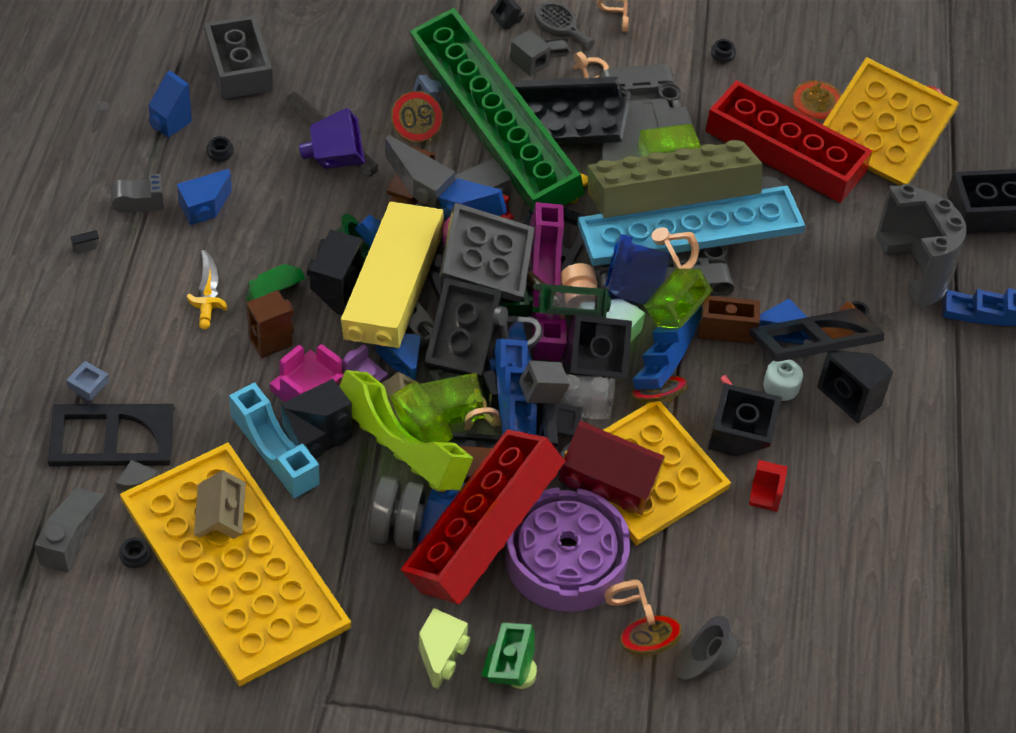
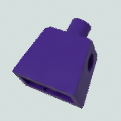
(335, 141)

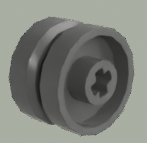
(397, 513)

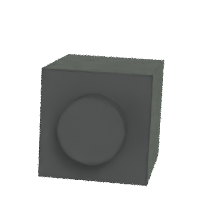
(530, 52)
(544, 382)

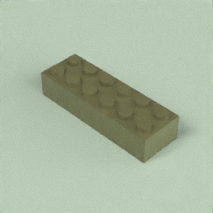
(674, 178)

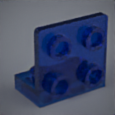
(635, 271)

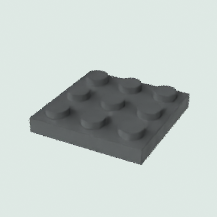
(487, 251)

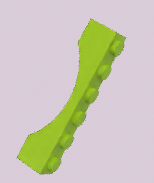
(438, 462)

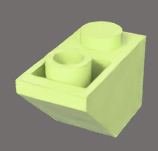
(440, 643)

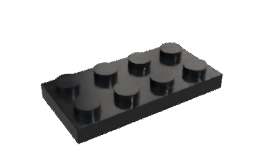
(583, 119)

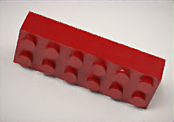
(789, 141)
(483, 516)

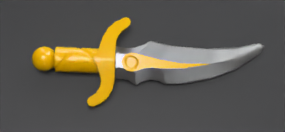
(208, 292)

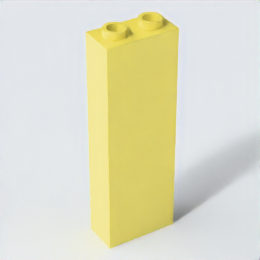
(393, 275)

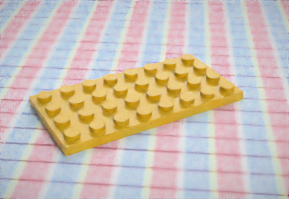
(248, 593)

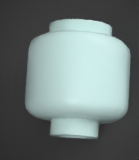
(783, 379)

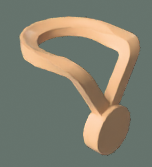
(617, 10)
(582, 62)
(662, 236)
(495, 421)
(626, 586)

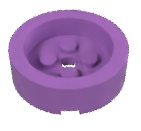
(568, 576)

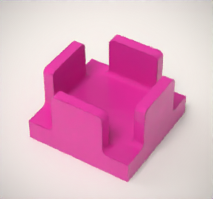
(305, 371)

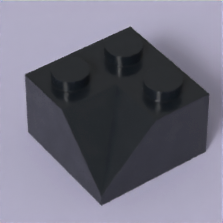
(336, 269)
(598, 347)
(855, 382)
(318, 418)
(744, 421)

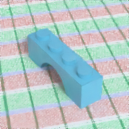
(289, 462)

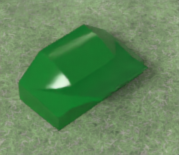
(273, 280)
(511, 655)

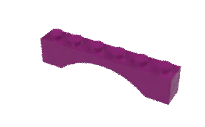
(546, 265)

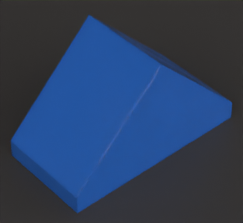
(785, 312)
(404, 358)

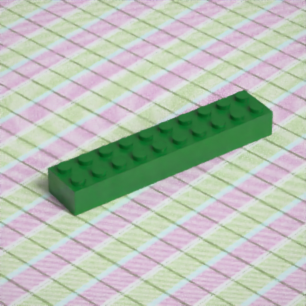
(496, 111)

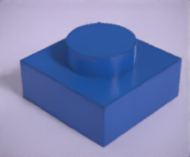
(368, 228)

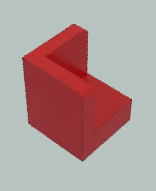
(768, 485)

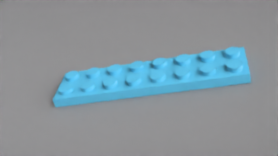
(712, 222)

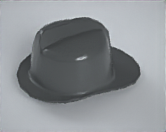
(709, 650)

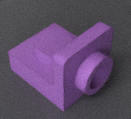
(358, 361)

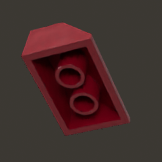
(611, 468)

